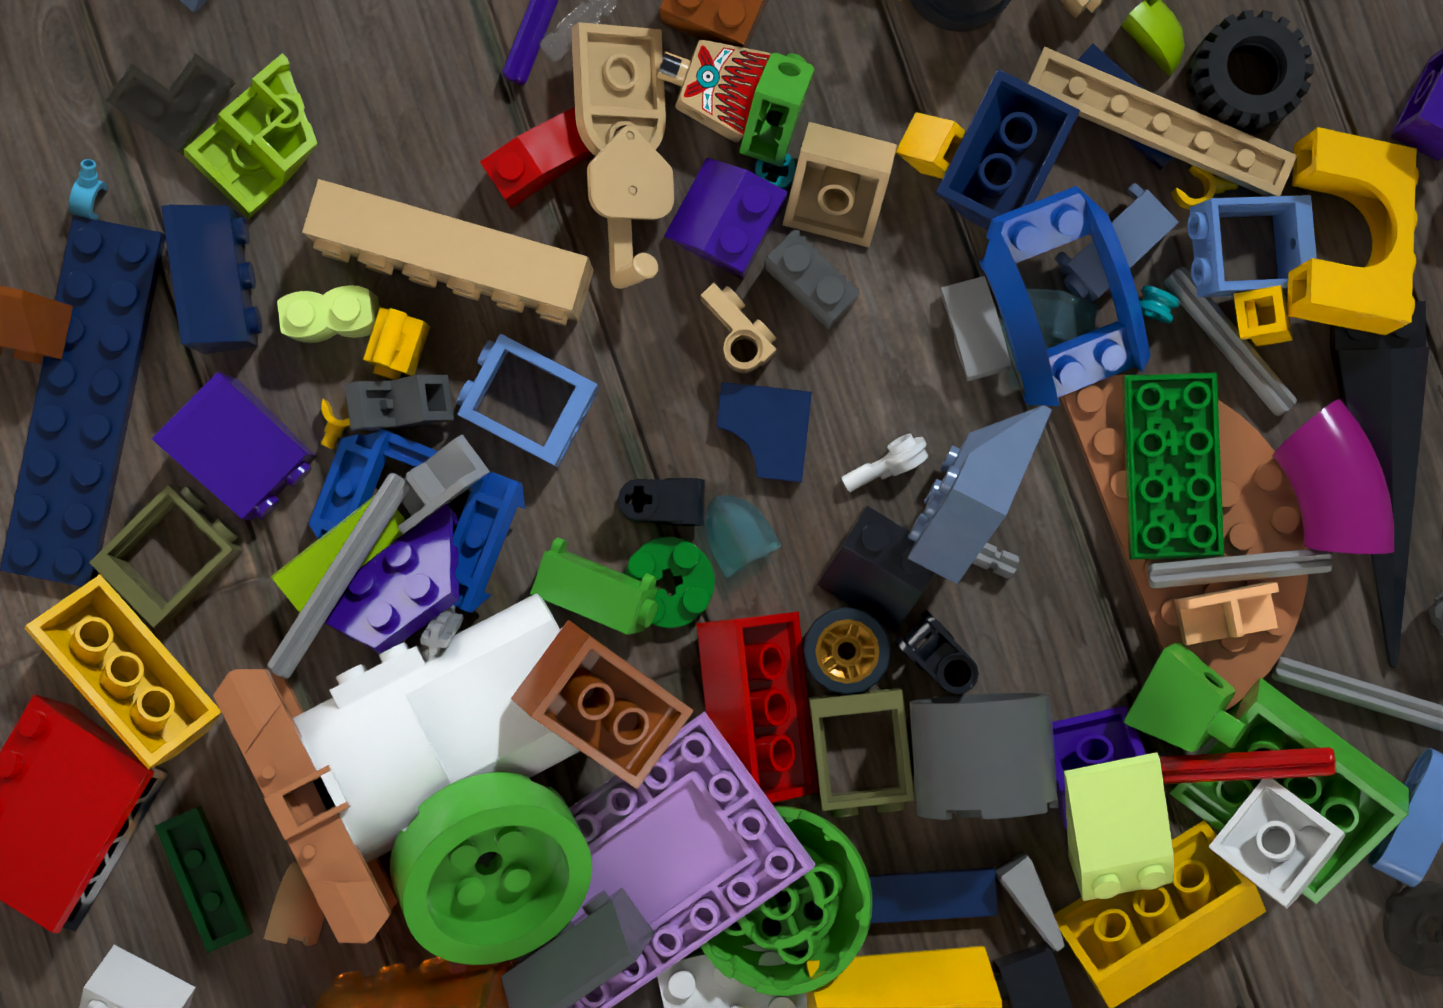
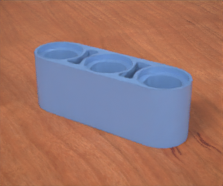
(1417, 838)

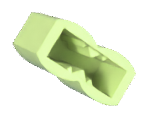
(318, 317)

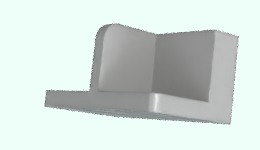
(441, 480)

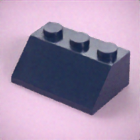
(1006, 150)
(211, 277)

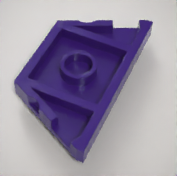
(401, 586)

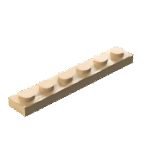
(1164, 124)

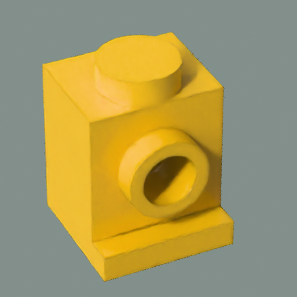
(1263, 316)

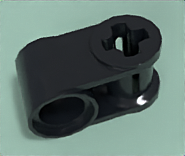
(673, 501)
(937, 653)

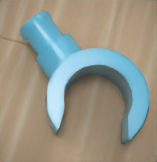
(85, 191)

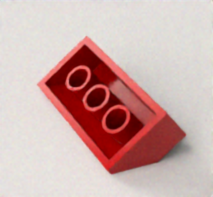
(761, 699)

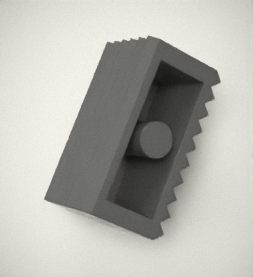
(811, 279)

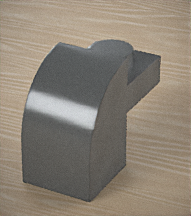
(399, 403)

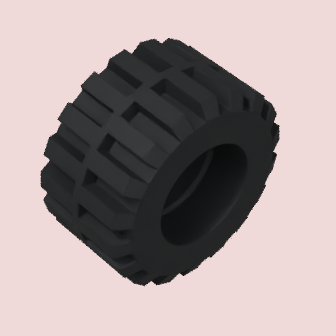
(1275, 47)

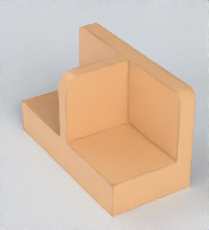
(1227, 613)

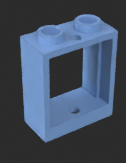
(1292, 236)
(569, 420)

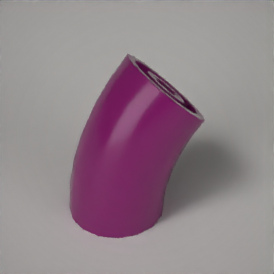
(1338, 484)

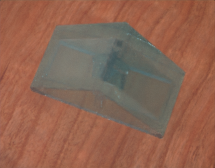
(1061, 315)

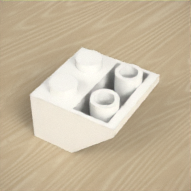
(133, 983)

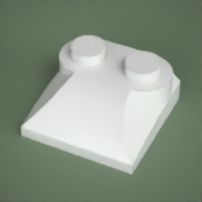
(1277, 841)

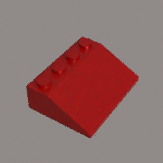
(60, 807)

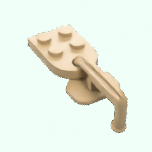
(627, 177)

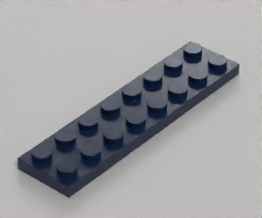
(84, 403)

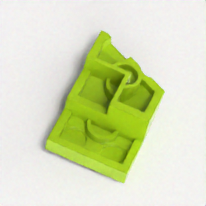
(256, 140)

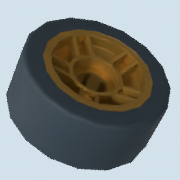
(861, 669)

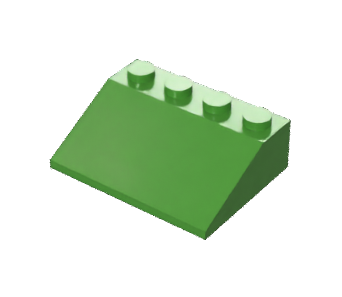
(1356, 799)

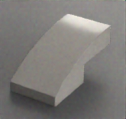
(976, 328)

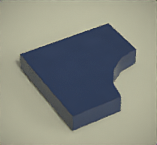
(771, 425)

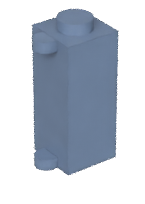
(1138, 231)

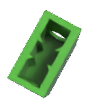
(781, 89)
(1185, 702)

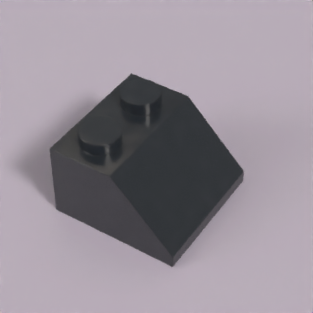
(875, 571)

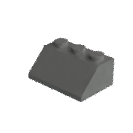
(580, 955)

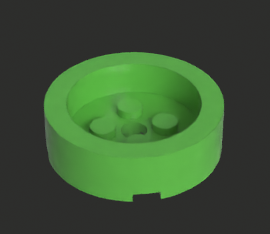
(497, 910)

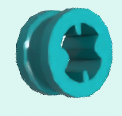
(782, 182)
(1158, 304)

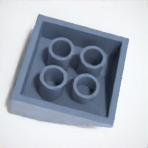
(974, 493)

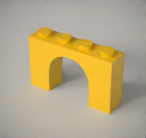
(1381, 185)

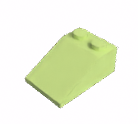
(1118, 827)

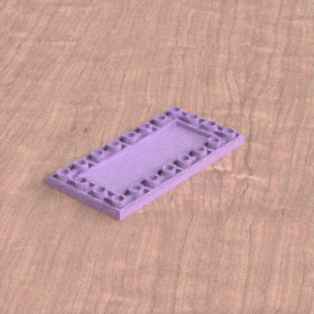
(687, 849)

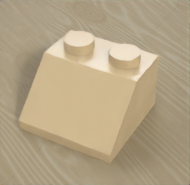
(839, 184)

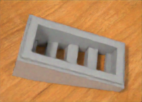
(1024, 887)

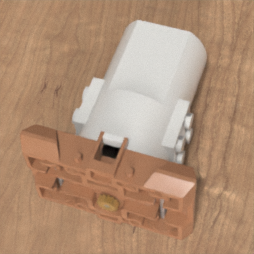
(383, 745)

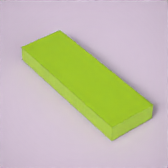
(305, 571)

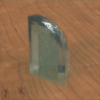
(738, 533)

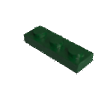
(204, 879)

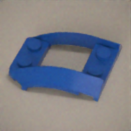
(1085, 358)
(479, 529)

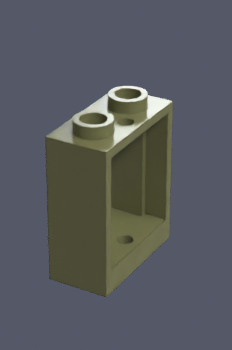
(133, 586)
(886, 799)

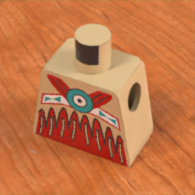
(716, 84)

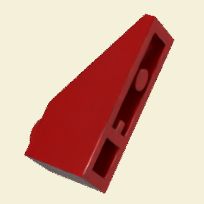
(536, 158)

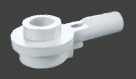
(903, 456)

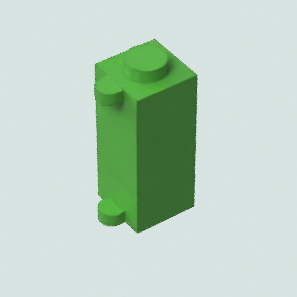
(595, 590)

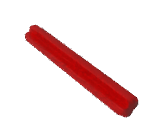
(1248, 765)

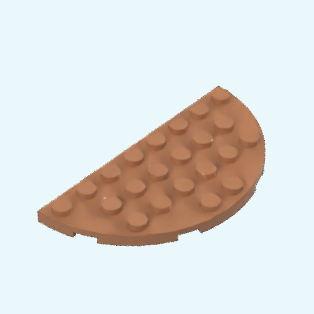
(1258, 518)

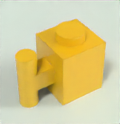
(396, 344)

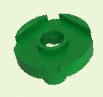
(683, 560)

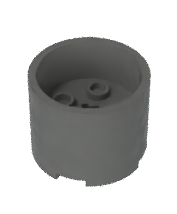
(984, 755)

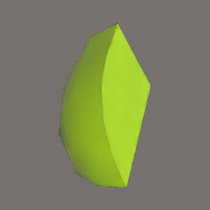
(1157, 33)

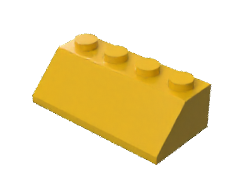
(124, 672)
(1149, 933)
(911, 980)

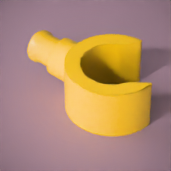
(1212, 186)
(334, 427)

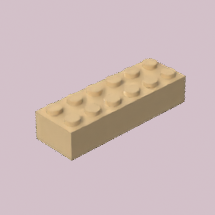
(448, 251)

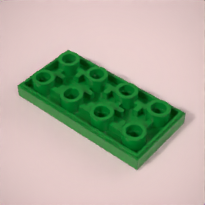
(1173, 466)

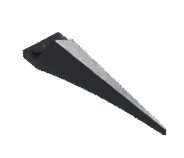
(1384, 389)

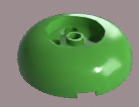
(835, 884)

